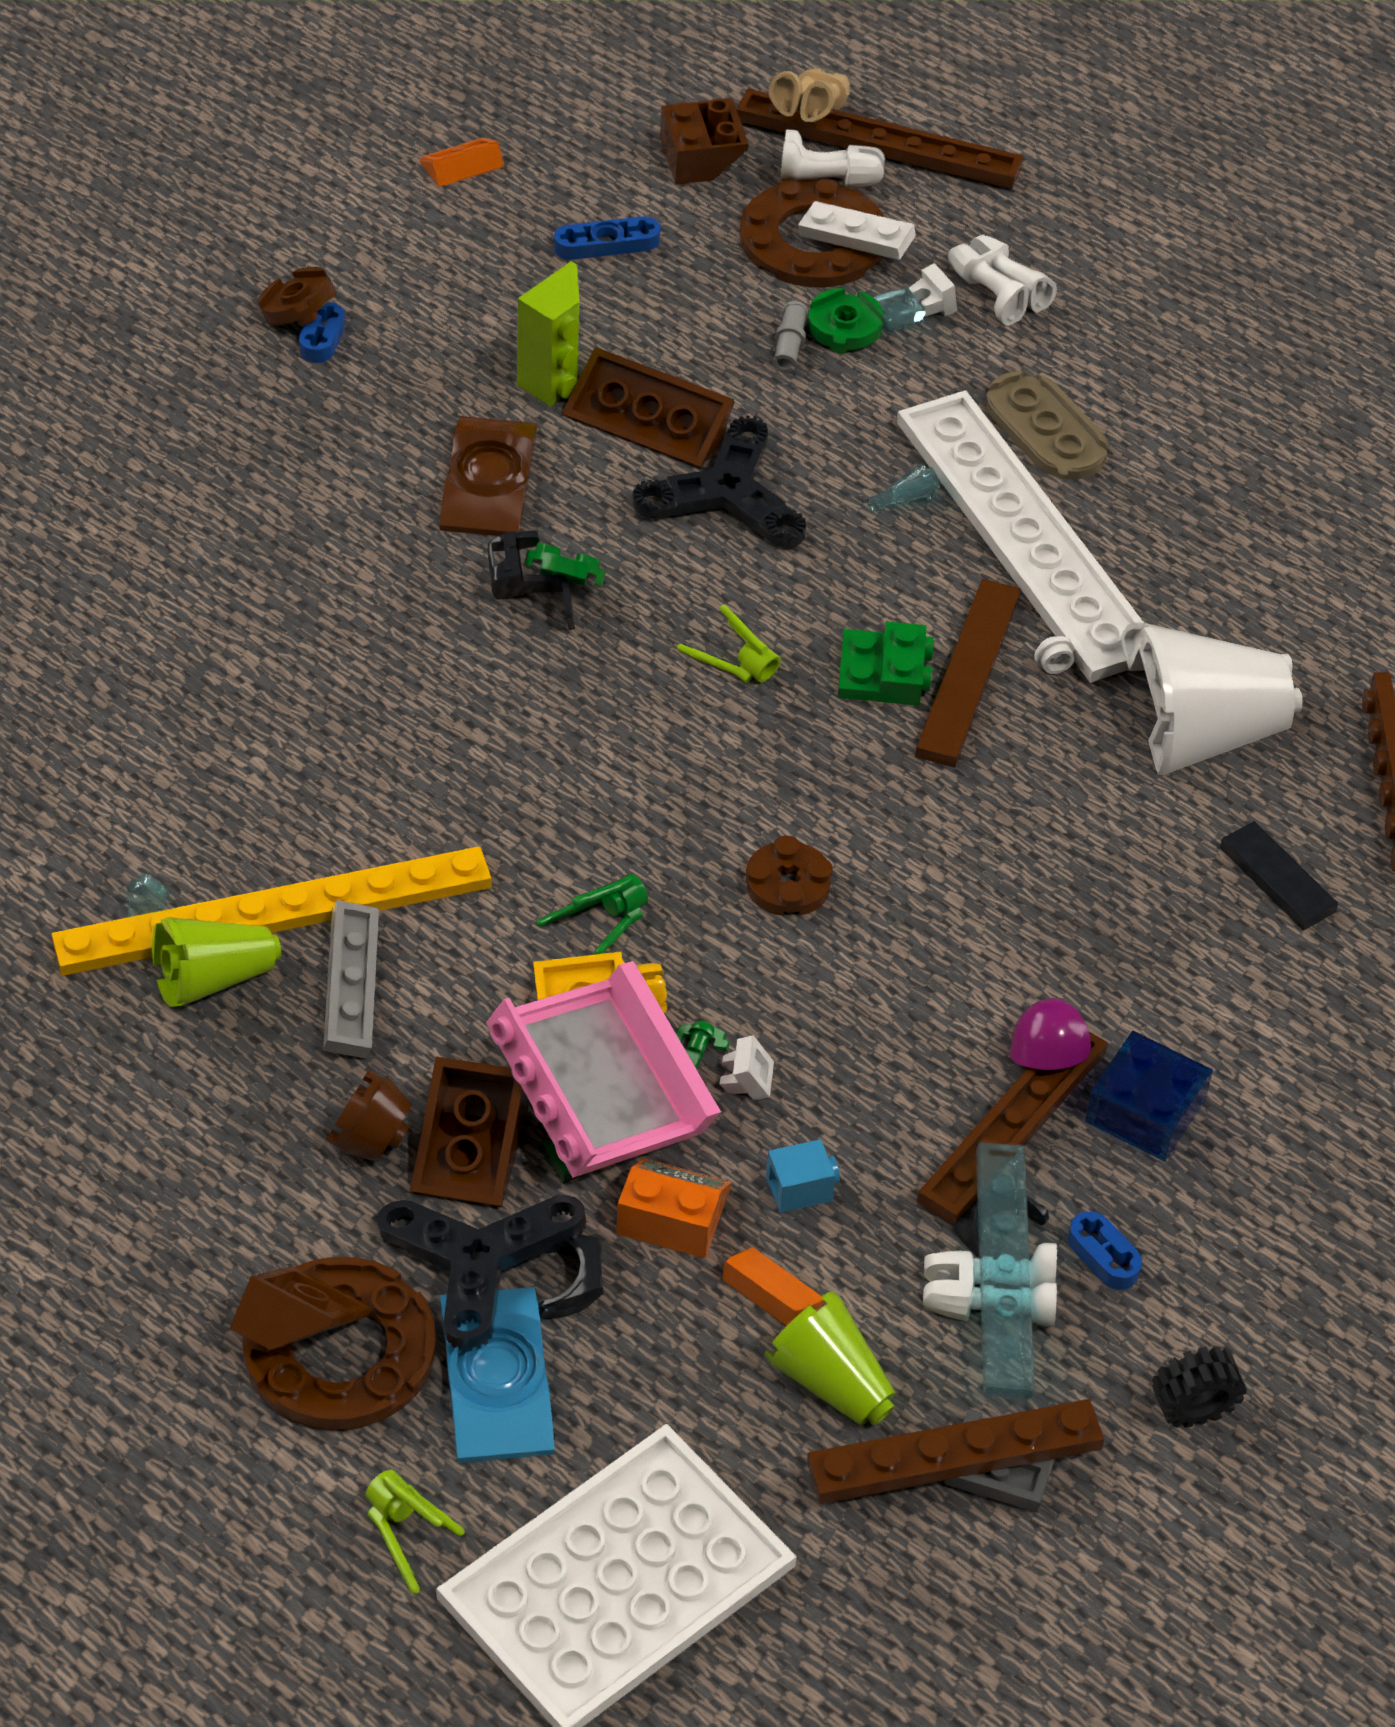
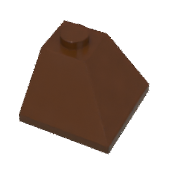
(290, 1307)

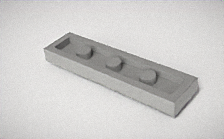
(351, 979)

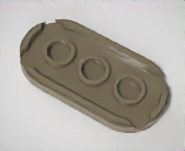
(1047, 425)

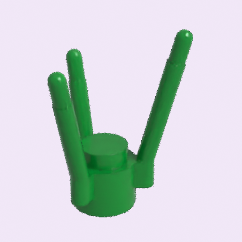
(618, 898)

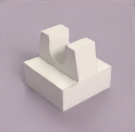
(936, 291)
(750, 1068)

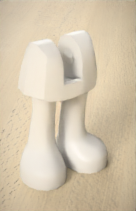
(856, 165)
(1013, 283)
(956, 1273)

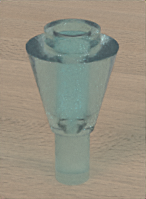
(914, 486)

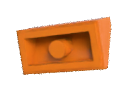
(463, 161)
(769, 1285)

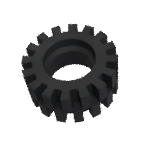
(1199, 1387)

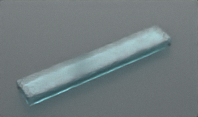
(1004, 1271)

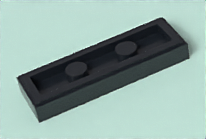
(1278, 875)

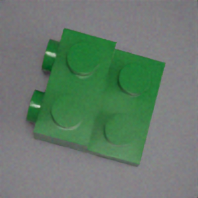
(886, 664)

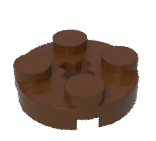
(296, 298)
(788, 857)

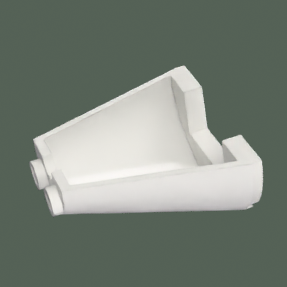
(1209, 693)

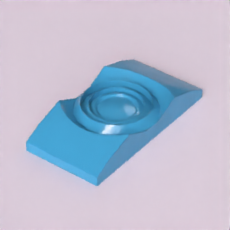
(503, 1387)

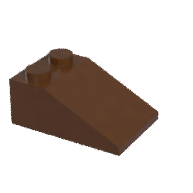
(470, 1132)

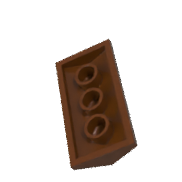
(649, 408)

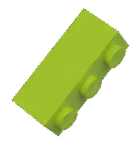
(549, 336)

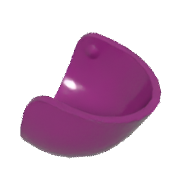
(1050, 1036)

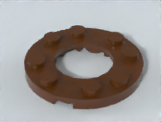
(810, 269)
(386, 1385)

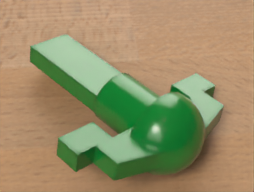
(700, 1035)

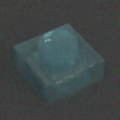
(900, 309)

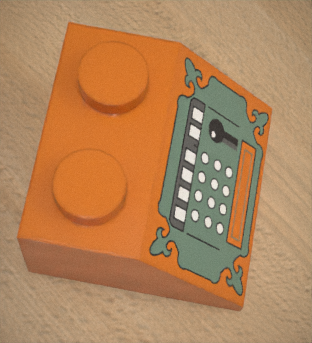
(671, 1207)

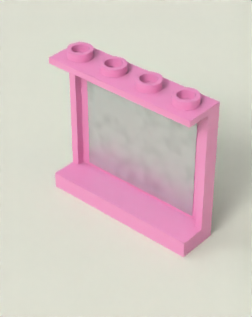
(604, 1071)

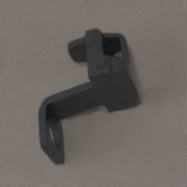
(507, 576)

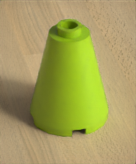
(209, 956)
(834, 1362)

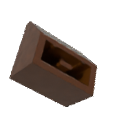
(701, 139)

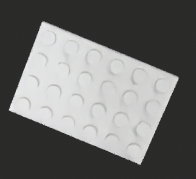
(615, 1579)

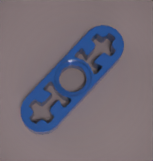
(616, 228)

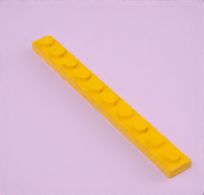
(280, 907)

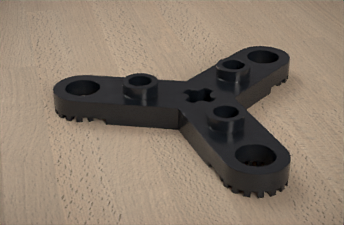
(707, 489)
(453, 1244)

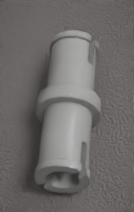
(790, 336)

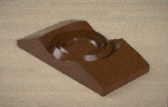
(488, 476)

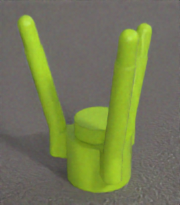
(755, 656)
(397, 1501)

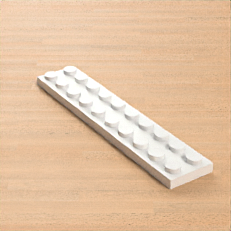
(1023, 530)

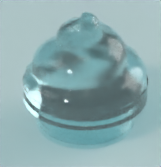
(146, 895)

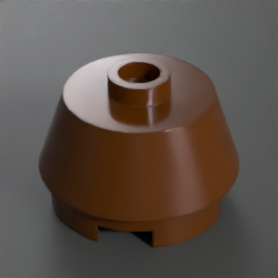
(372, 1119)

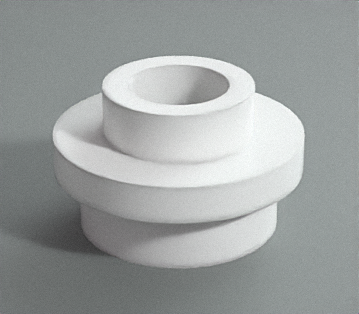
(1055, 654)

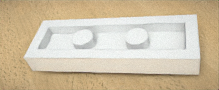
(857, 230)

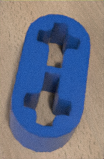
(328, 333)
(1107, 1248)

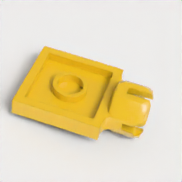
(571, 973)

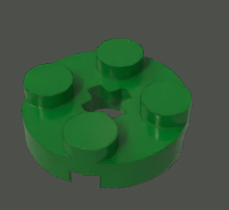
(843, 335)
(573, 569)

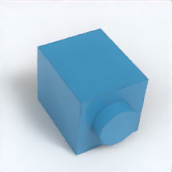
(801, 1175)

